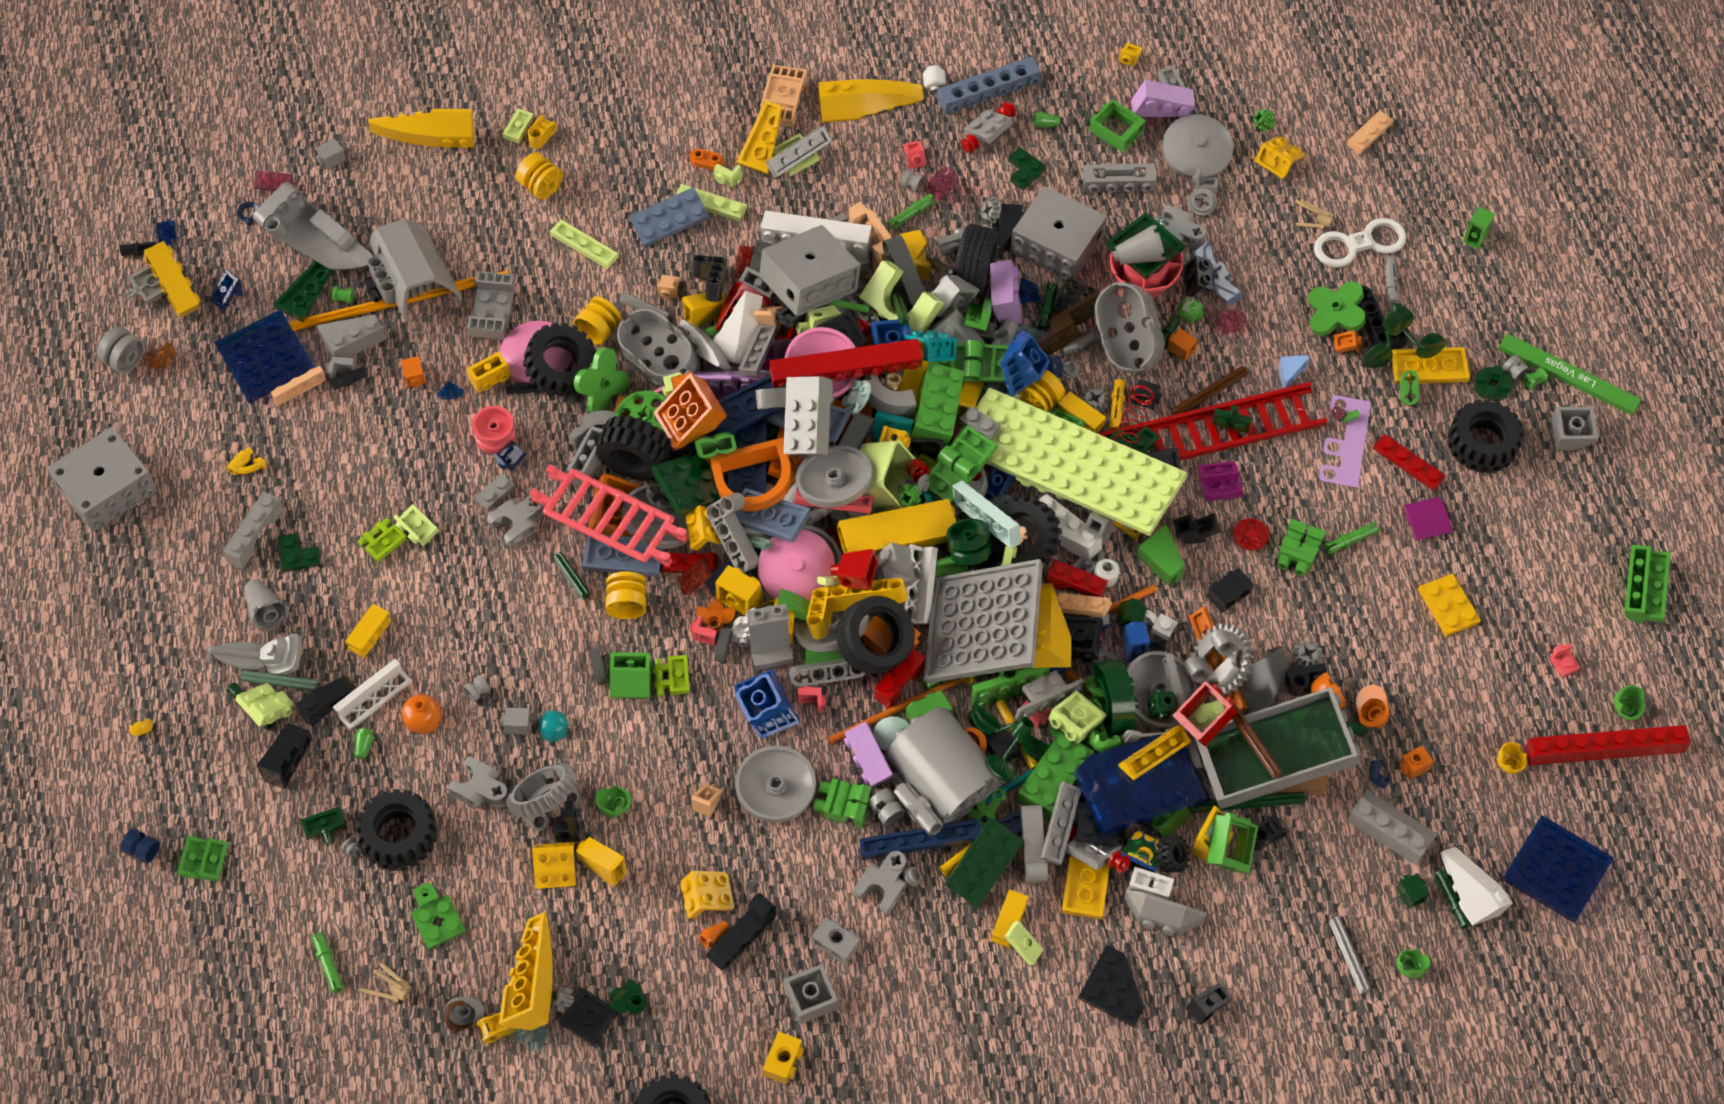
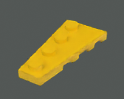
(762, 139)

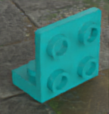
(936, 346)

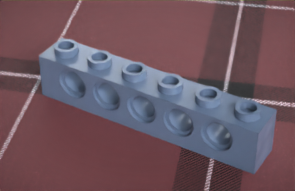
(988, 85)

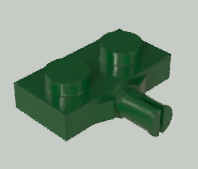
(1232, 419)
(323, 824)

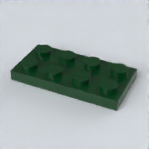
(983, 862)

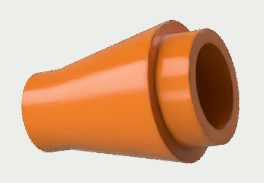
(713, 934)

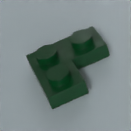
(1028, 166)
(1146, 436)
(295, 558)

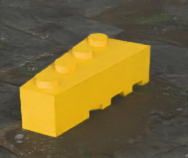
(171, 279)

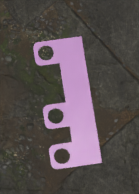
(1351, 447)

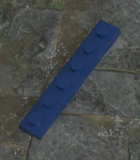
(919, 840)

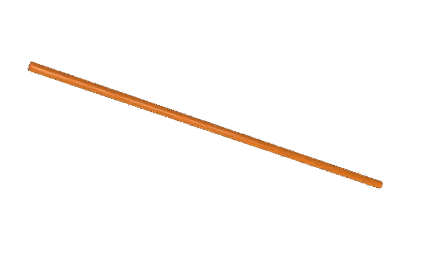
(954, 682)

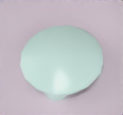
(857, 396)
(887, 729)

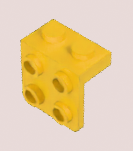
(700, 528)
(706, 892)

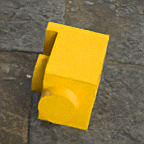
(889, 433)

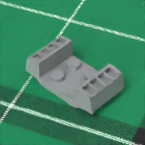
(492, 305)

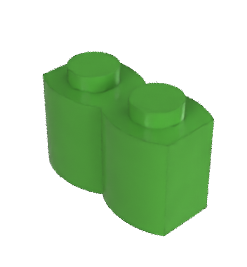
(720, 443)

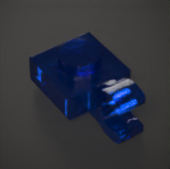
(166, 232)

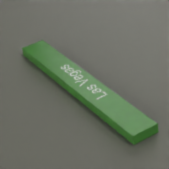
(1570, 374)

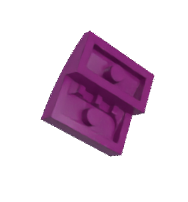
(1220, 481)
(1427, 518)

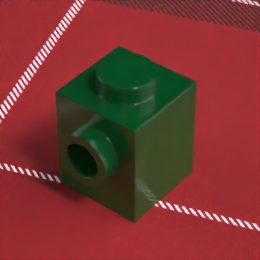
(1130, 611)
(1412, 890)

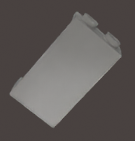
(769, 637)

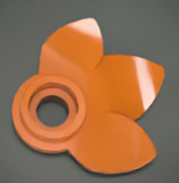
(716, 614)

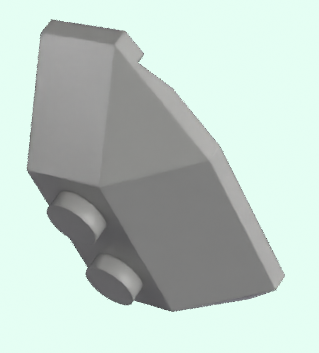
(1163, 914)

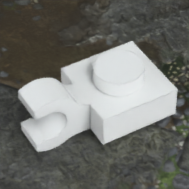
(1161, 625)

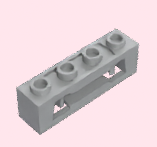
(1119, 178)

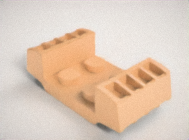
(785, 88)
(861, 215)

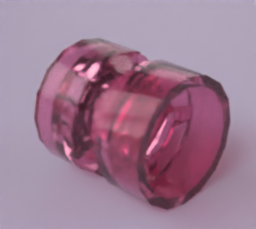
(941, 183)

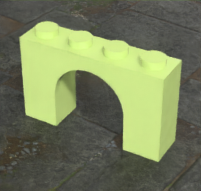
(878, 296)

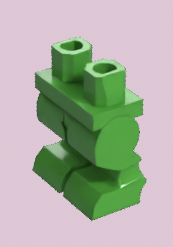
(1300, 554)
(839, 801)

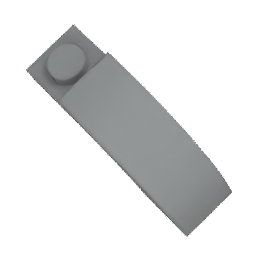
(888, 401)
(594, 419)

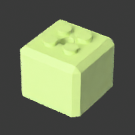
(889, 469)

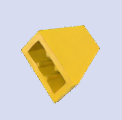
(699, 310)
(969, 397)
(602, 860)

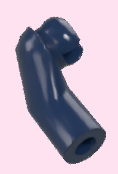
(1374, 775)

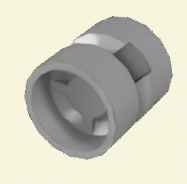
(884, 804)

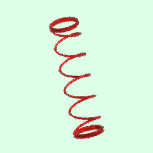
(1140, 402)

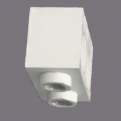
(1151, 883)

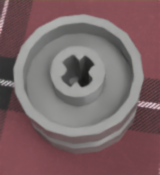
(120, 350)

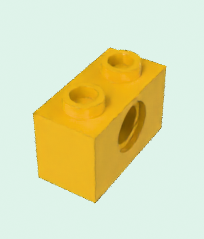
(783, 1045)

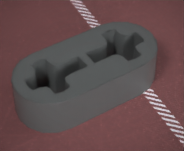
(723, 645)
(597, 665)

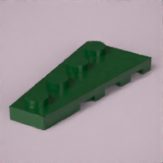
(303, 292)

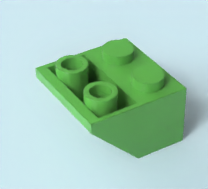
(630, 675)

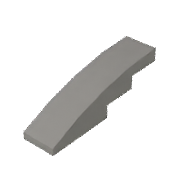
(706, 346)

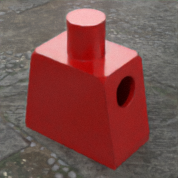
(856, 569)

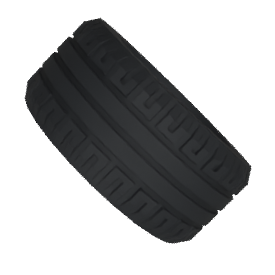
(975, 254)
(900, 628)

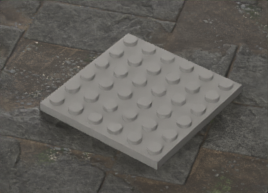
(983, 621)

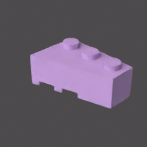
(1162, 100)
(1005, 291)
(868, 754)

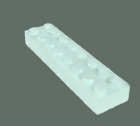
(980, 508)

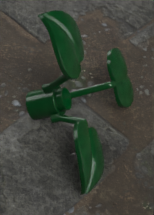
(1395, 322)
(1032, 746)

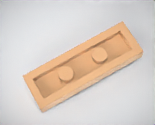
(1369, 132)
(298, 385)
(1084, 605)

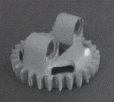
(1227, 641)
(543, 796)

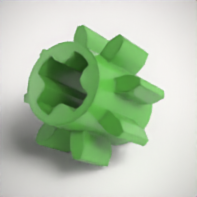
(1264, 120)
(909, 495)

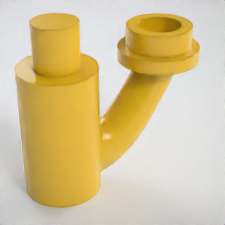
(237, 465)

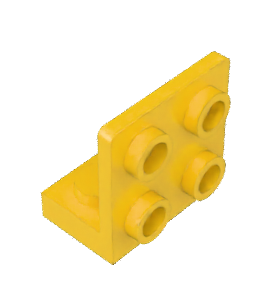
(1278, 156)
(554, 865)

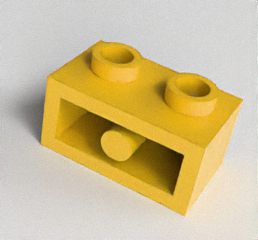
(488, 372)

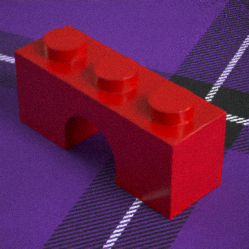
(1065, 575)
(892, 684)

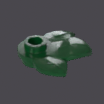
(625, 998)

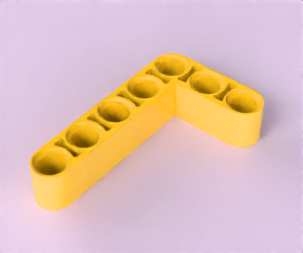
(838, 598)

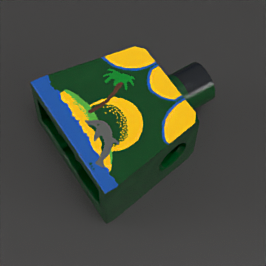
(1142, 850)

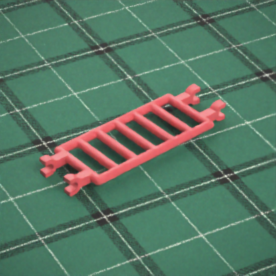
(667, 527)

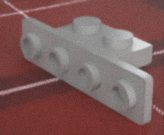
(1046, 692)

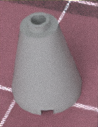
(1140, 248)
(264, 606)

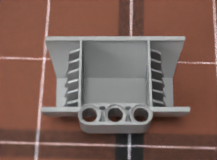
(406, 263)

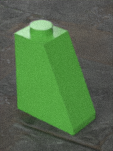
(1162, 556)

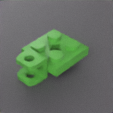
(431, 908)

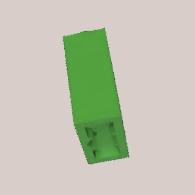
(1113, 108)
(1244, 845)

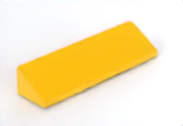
(1155, 752)

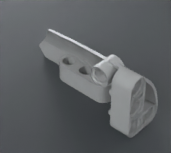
(309, 230)

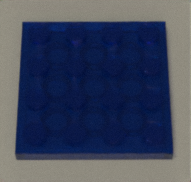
(264, 356)
(1557, 868)

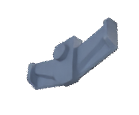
(1220, 276)

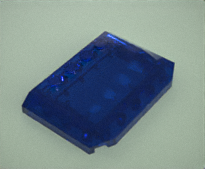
(1122, 801)

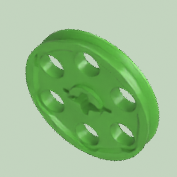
(649, 397)

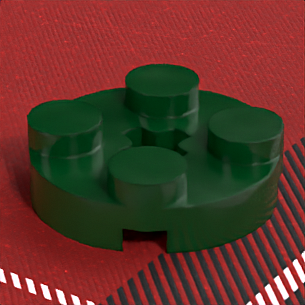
(1496, 375)

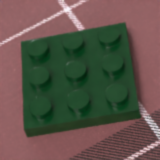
(1171, 245)
(687, 483)

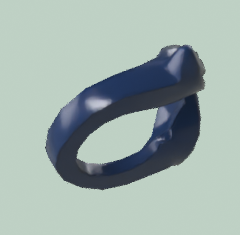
(249, 220)

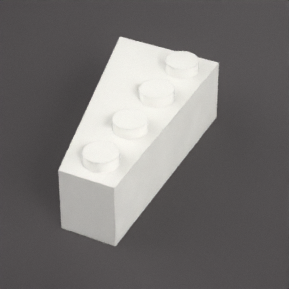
(1073, 534)

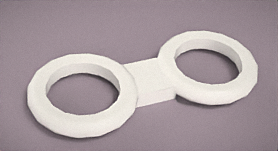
(1359, 242)

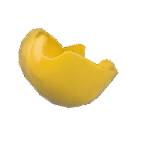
(1511, 758)

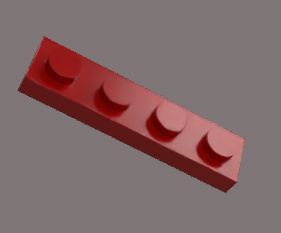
(1409, 462)

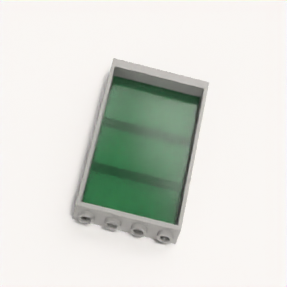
(1301, 735)

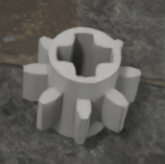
(561, 999)

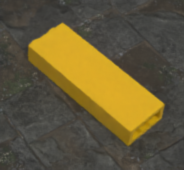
(915, 525)

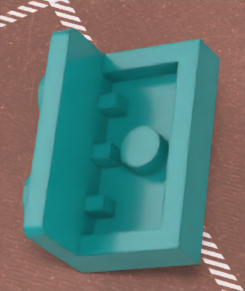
(892, 421)

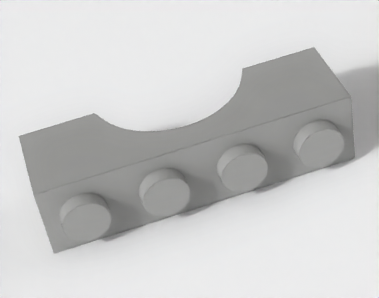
(242, 543)

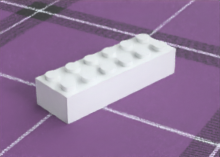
(853, 236)

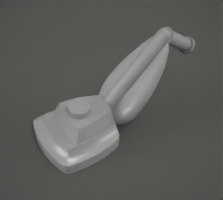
(278, 656)

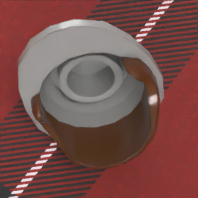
(462, 1013)

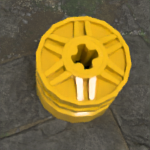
(539, 175)
(598, 320)
(1043, 392)
(626, 595)

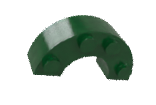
(1118, 696)

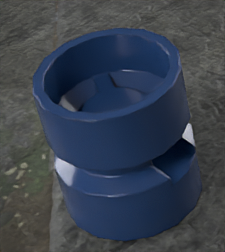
(140, 845)

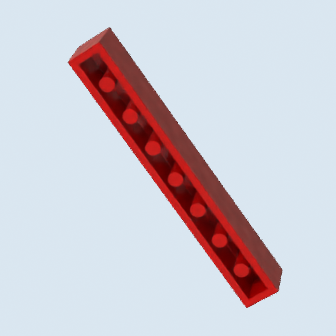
(849, 362)
(1607, 745)

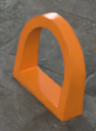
(749, 456)

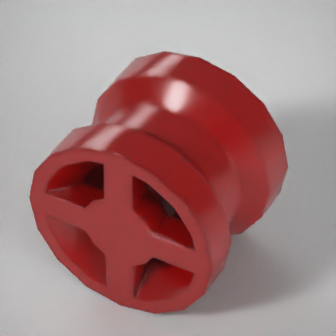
(916, 469)

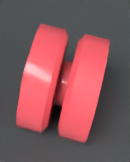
(493, 429)

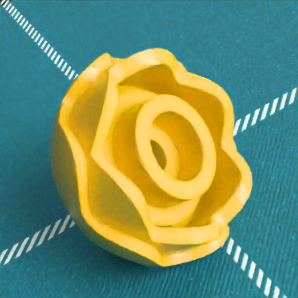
(141, 728)

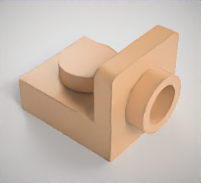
(668, 286)

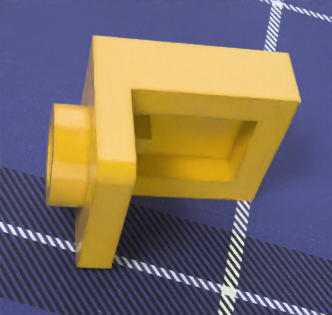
(1130, 54)

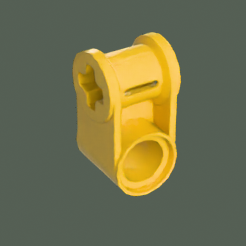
(540, 132)
(496, 1031)

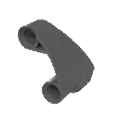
(1264, 679)

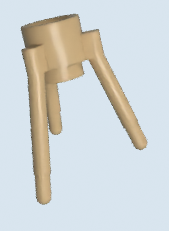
(1324, 217)
(891, 381)
(400, 988)

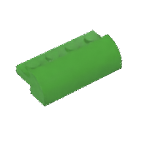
(1647, 584)

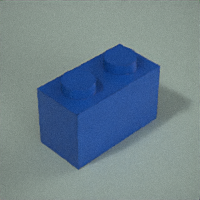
(1135, 640)

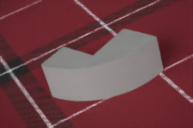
(1099, 526)

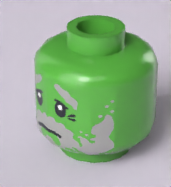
(1190, 310)

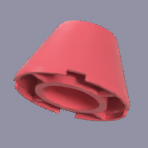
(1155, 283)

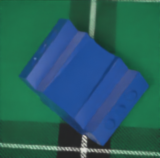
(1023, 363)
(766, 704)

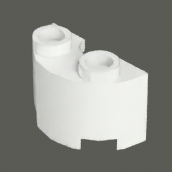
(740, 631)

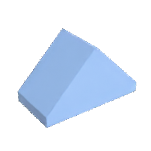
(1291, 367)

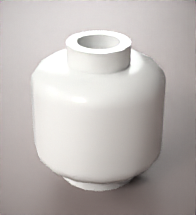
(934, 78)
(1108, 570)

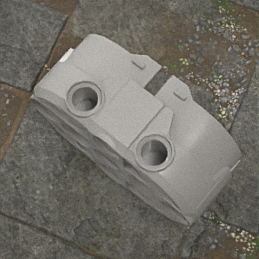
(661, 333)
(1120, 349)

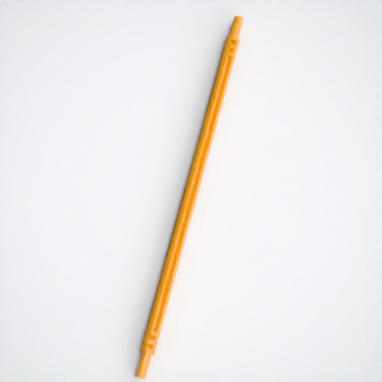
(372, 306)

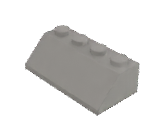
(1392, 827)

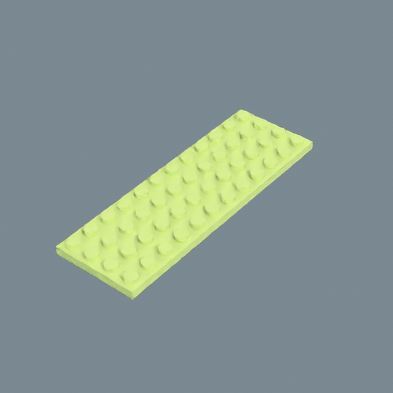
(1079, 463)

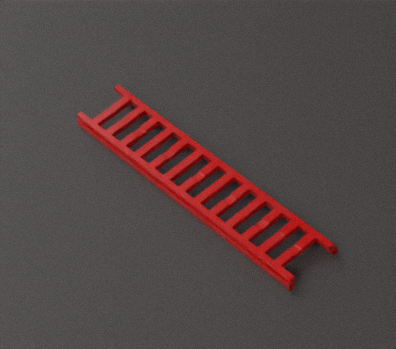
(1207, 412)

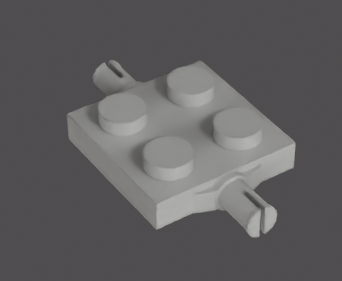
(145, 286)

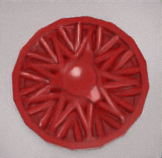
(1250, 534)

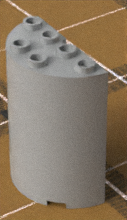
(942, 764)

